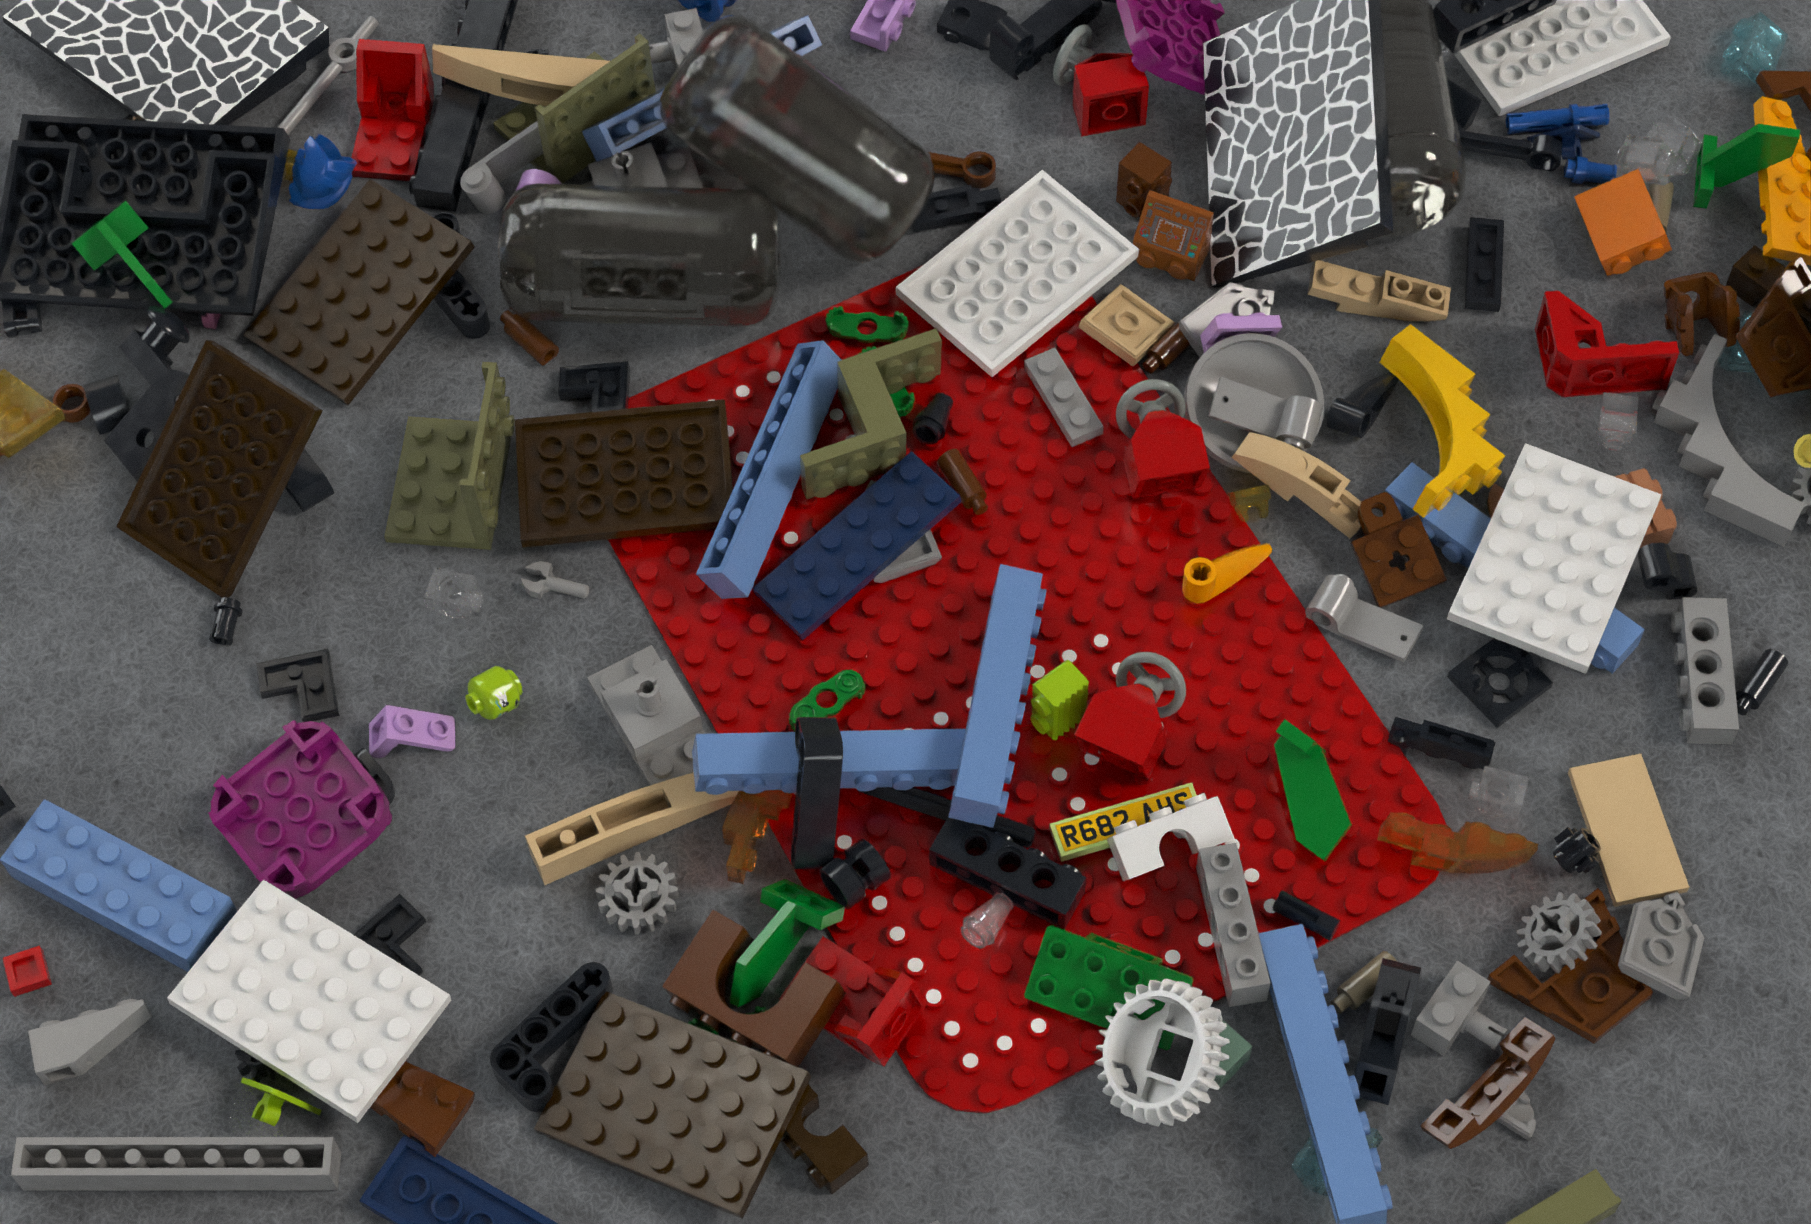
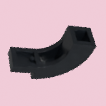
(1385, 1030)

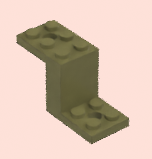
(865, 395)

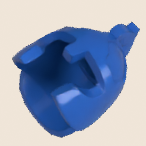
(321, 175)

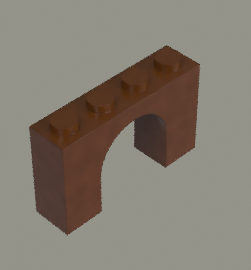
(780, 1032)

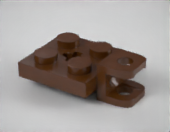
(1391, 535)

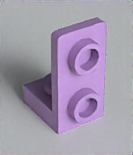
(412, 728)

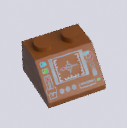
(1173, 236)

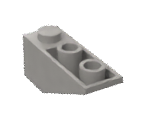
(77, 1044)

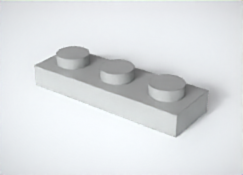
(1063, 397)

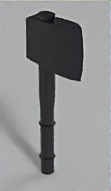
(969, 22)

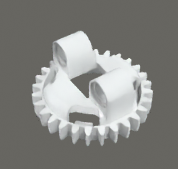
(1135, 1043)

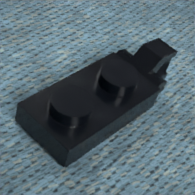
(955, 207)
(1442, 741)

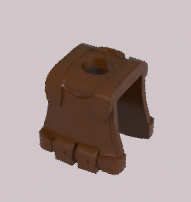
(1712, 302)

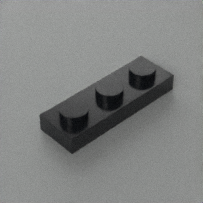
(1484, 264)

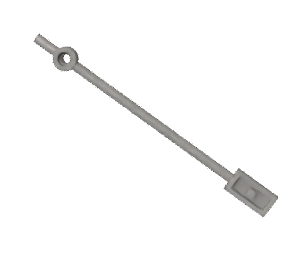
(336, 51)

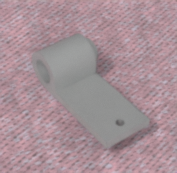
(483, 178)
(1266, 414)
(1341, 612)

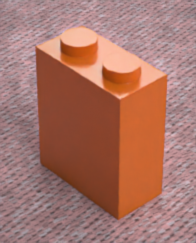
(1623, 223)

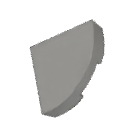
(1520, 1117)

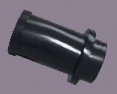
(225, 620)

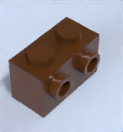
(1138, 174)

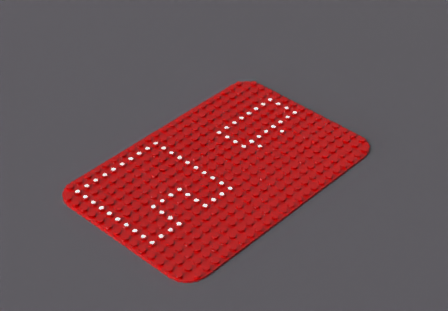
(1110, 593)

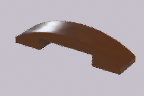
(1495, 1090)

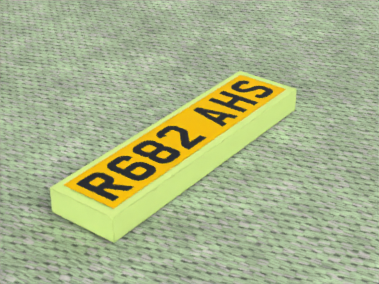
(1090, 831)

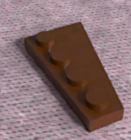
(424, 1105)

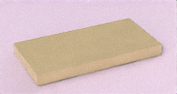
(1631, 829)

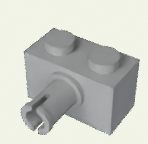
(682, 31)
(1455, 1010)

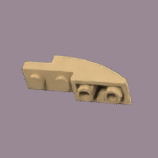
(1385, 296)
(1297, 473)

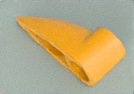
(1220, 572)

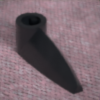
(1361, 408)

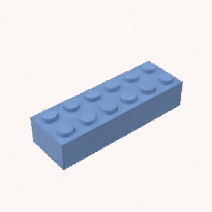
(117, 885)

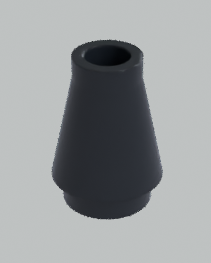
(932, 421)

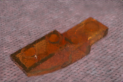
(747, 822)
(1469, 851)

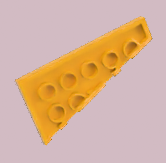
(1785, 191)

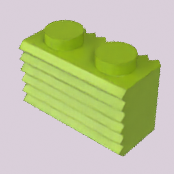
(1059, 700)

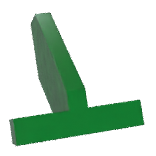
(1740, 157)
(111, 237)
(1310, 791)
(763, 958)

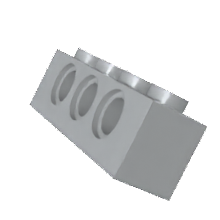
(1710, 621)
(1232, 925)

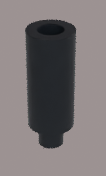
(1760, 681)

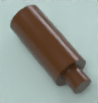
(529, 337)
(1166, 350)
(963, 480)

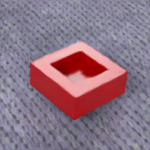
(27, 971)

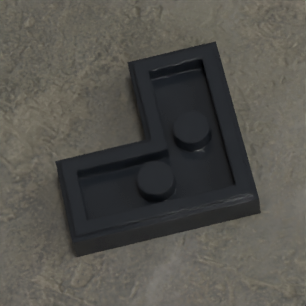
(602, 382)
(303, 673)
(391, 928)

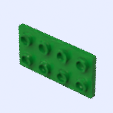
(1092, 974)

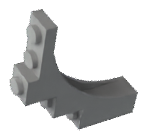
(1734, 488)

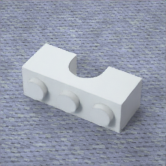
(1200, 823)

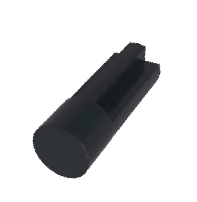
(1305, 914)

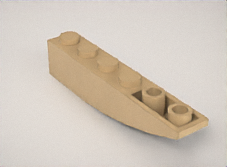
(513, 74)
(619, 825)

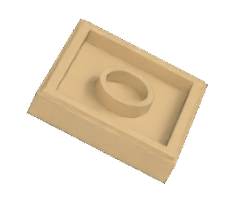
(1126, 324)

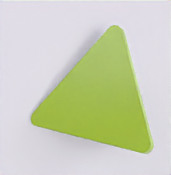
(269, 1108)

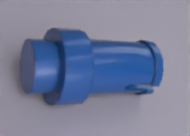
(1584, 170)

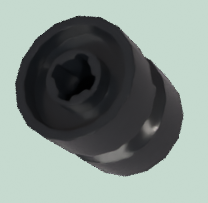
(843, 880)

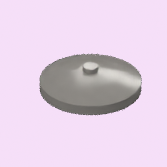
(1252, 361)

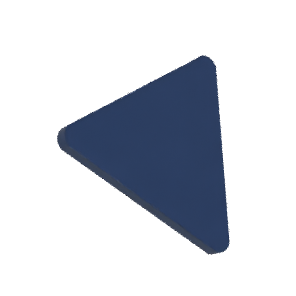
(1571, 139)

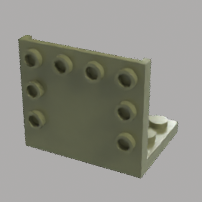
(600, 95)
(453, 474)

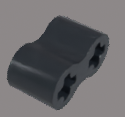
(1667, 571)

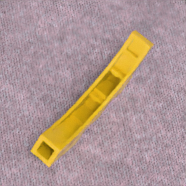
(1458, 422)

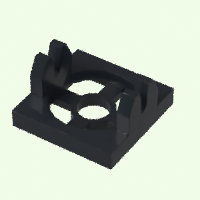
(1482, 698)

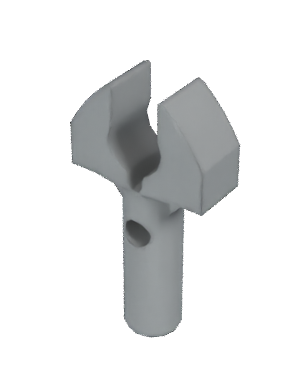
(551, 583)

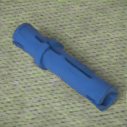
(1557, 118)

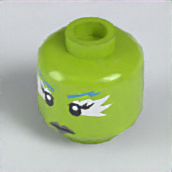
(493, 692)

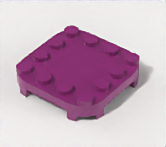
(1170, 37)
(300, 809)

